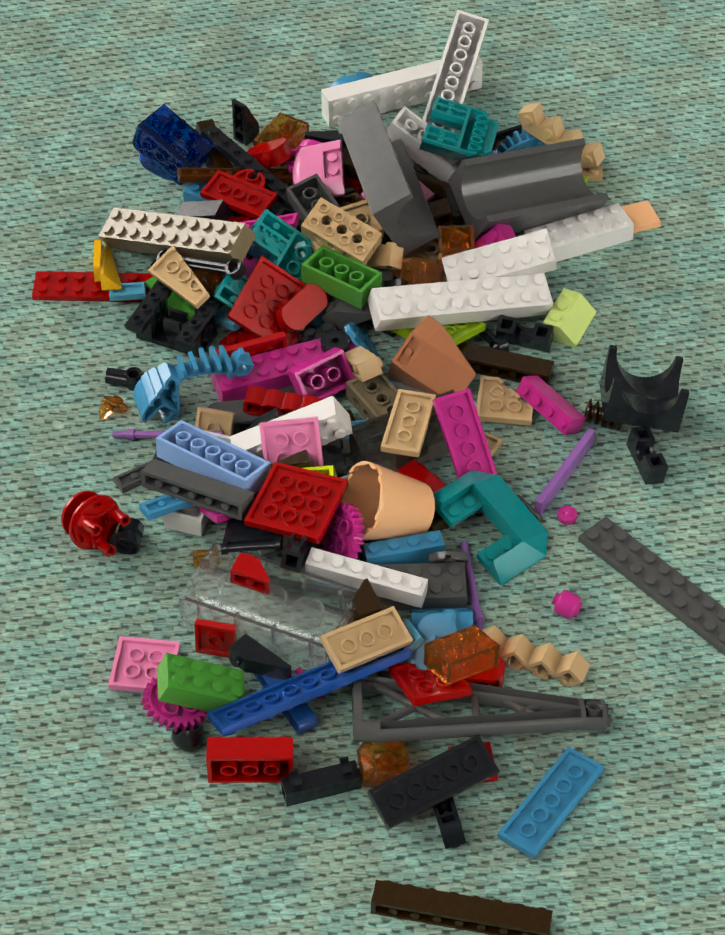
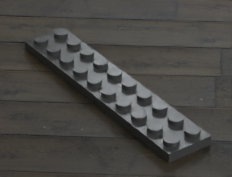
(658, 580)

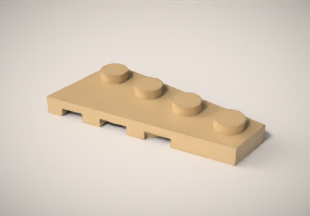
(177, 276)

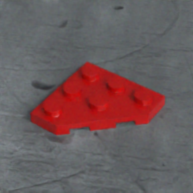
(425, 686)

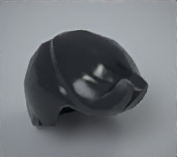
(190, 739)

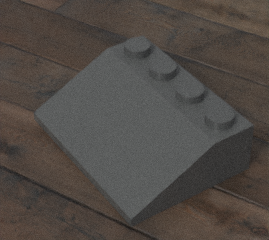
(342, 313)

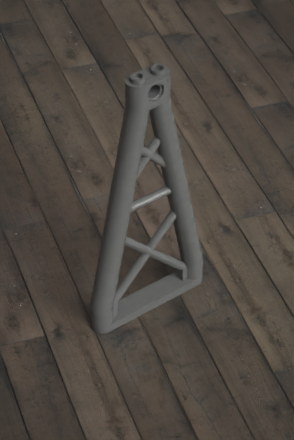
(533, 714)

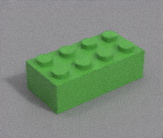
(340, 276)
(198, 683)

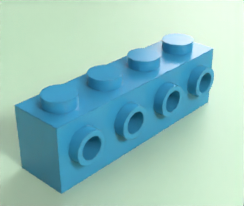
(404, 550)

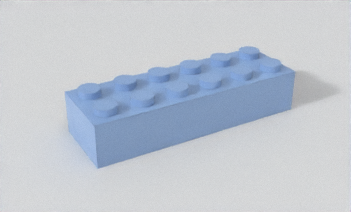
(211, 456)

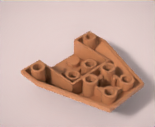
(431, 361)

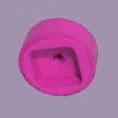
(567, 515)

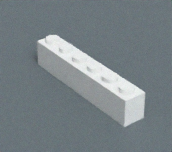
(384, 581)

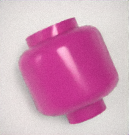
(567, 604)

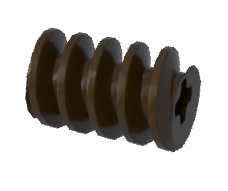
(596, 412)

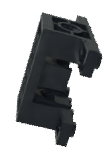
(153, 323)

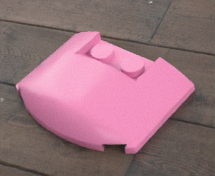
(324, 160)

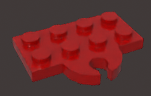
(240, 192)

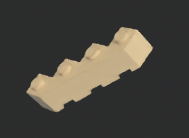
(552, 130)
(542, 660)

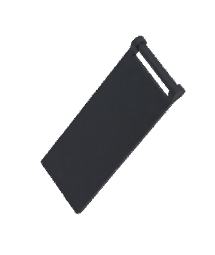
(245, 538)

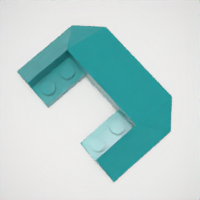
(476, 131)
(278, 240)
(523, 534)

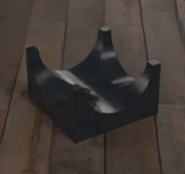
(642, 400)

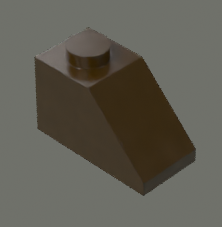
(364, 602)

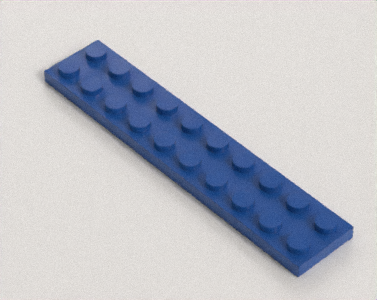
(295, 691)

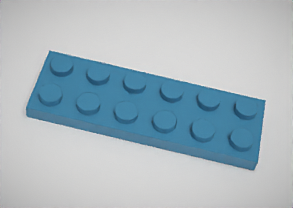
(550, 802)

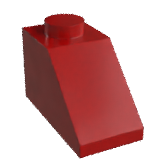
(250, 573)

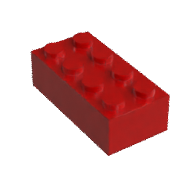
(249, 759)

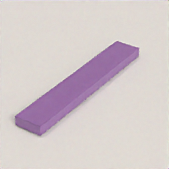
(565, 471)

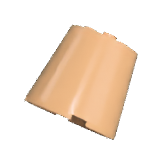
(389, 502)

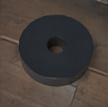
(336, 339)

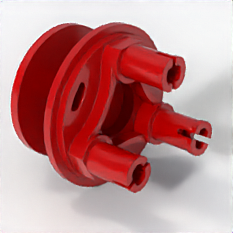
(92, 521)

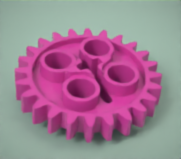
(344, 532)
(169, 714)

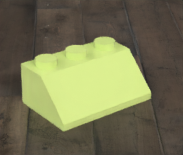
(570, 317)

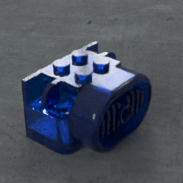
(169, 144)

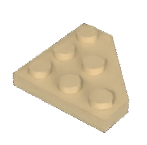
(500, 404)

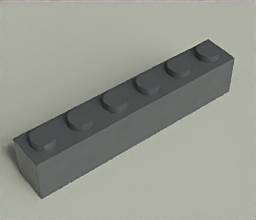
(197, 489)

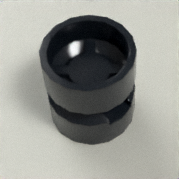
(129, 537)

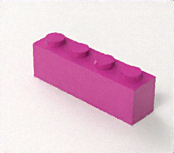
(551, 405)

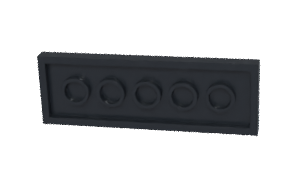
(433, 782)

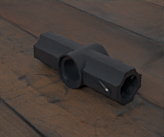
(124, 377)

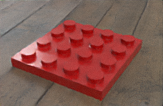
(261, 298)
(296, 502)

